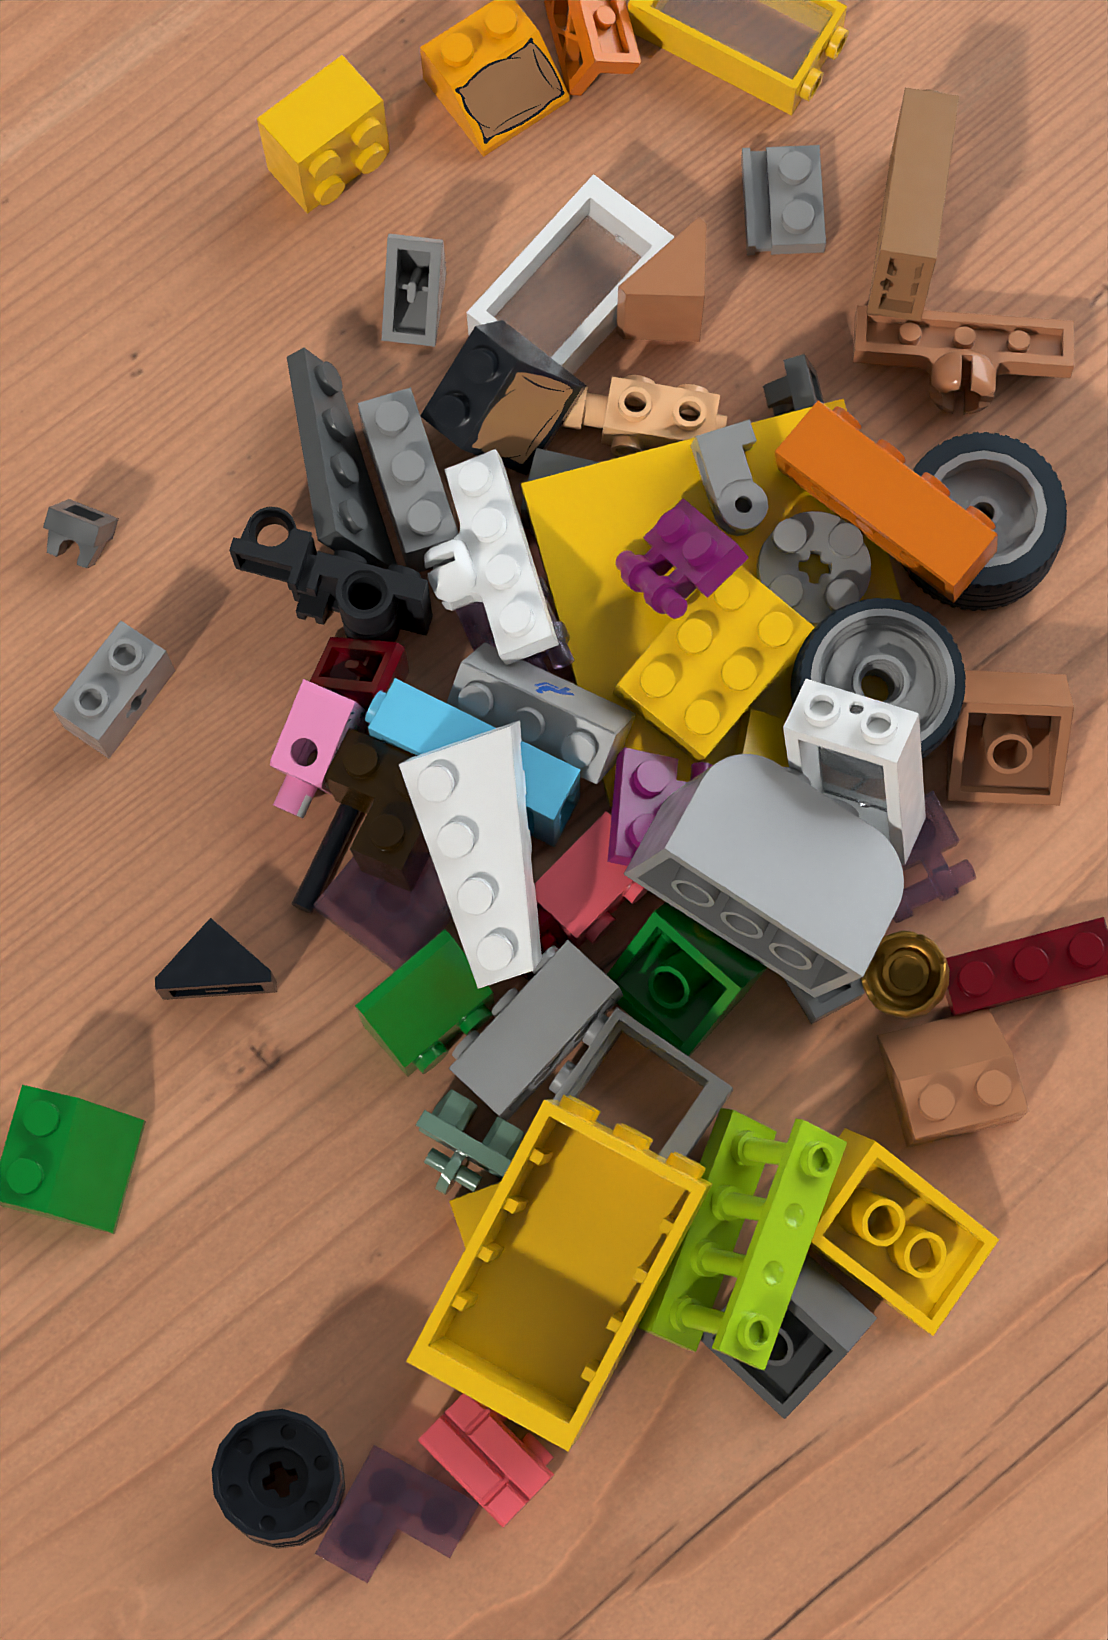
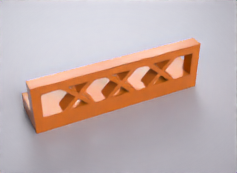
(599, 32)

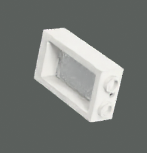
(568, 277)
(862, 756)

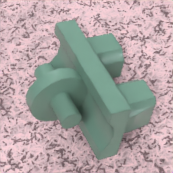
(447, 1127)

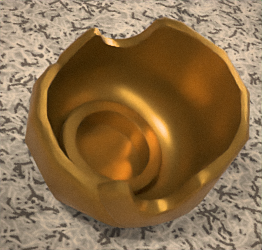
(906, 975)

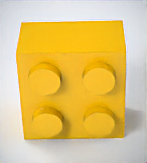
(325, 134)

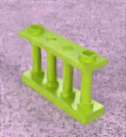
(777, 1248)

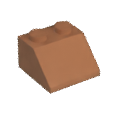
(1010, 739)
(952, 1077)

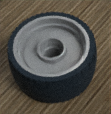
(901, 648)

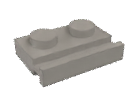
(783, 200)

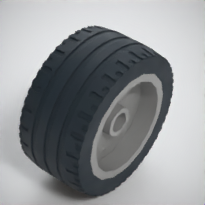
(1020, 498)

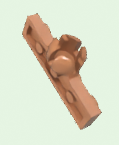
(965, 350)

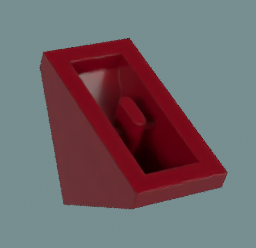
(360, 668)

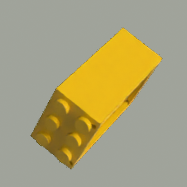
(560, 1270)

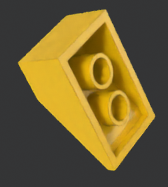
(898, 1234)

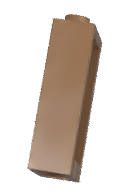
(913, 204)

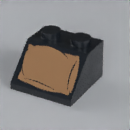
(502, 396)

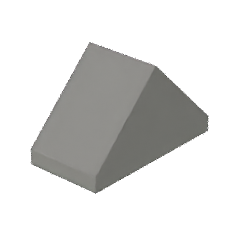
(413, 289)

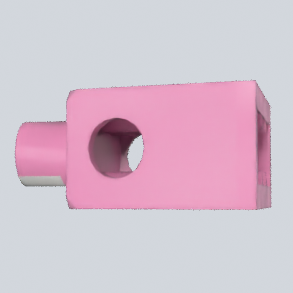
(314, 724)

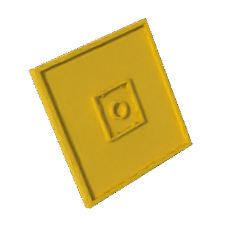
(608, 508)

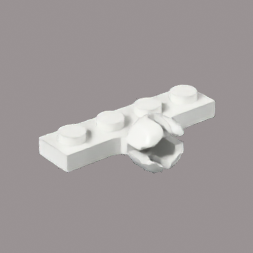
(491, 560)

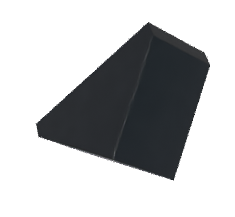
(212, 967)

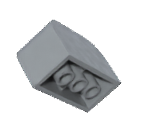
(774, 870)

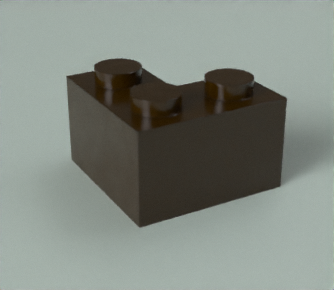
(370, 780)

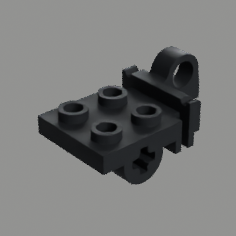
(369, 598)

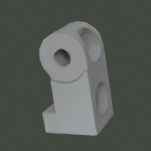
(732, 494)

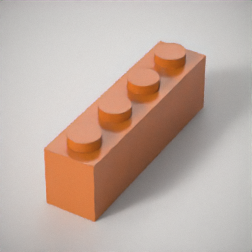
(888, 500)

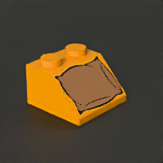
(493, 74)

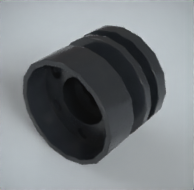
(248, 1463)

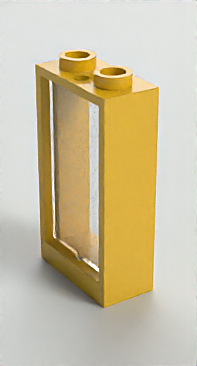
(753, 44)

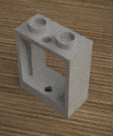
(602, 1037)

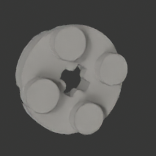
(836, 544)

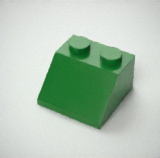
(682, 978)
(426, 1005)
(68, 1159)

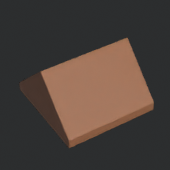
(667, 291)

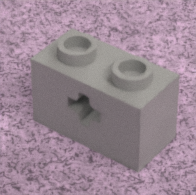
(114, 689)

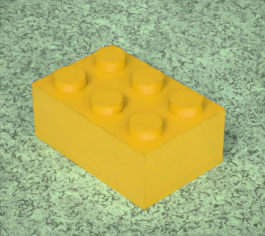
(712, 662)

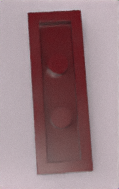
(1028, 967)

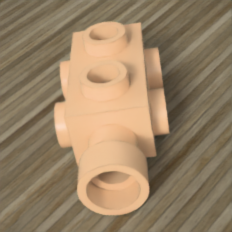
(657, 422)

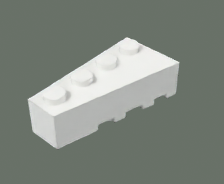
(481, 847)

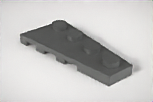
(336, 472)

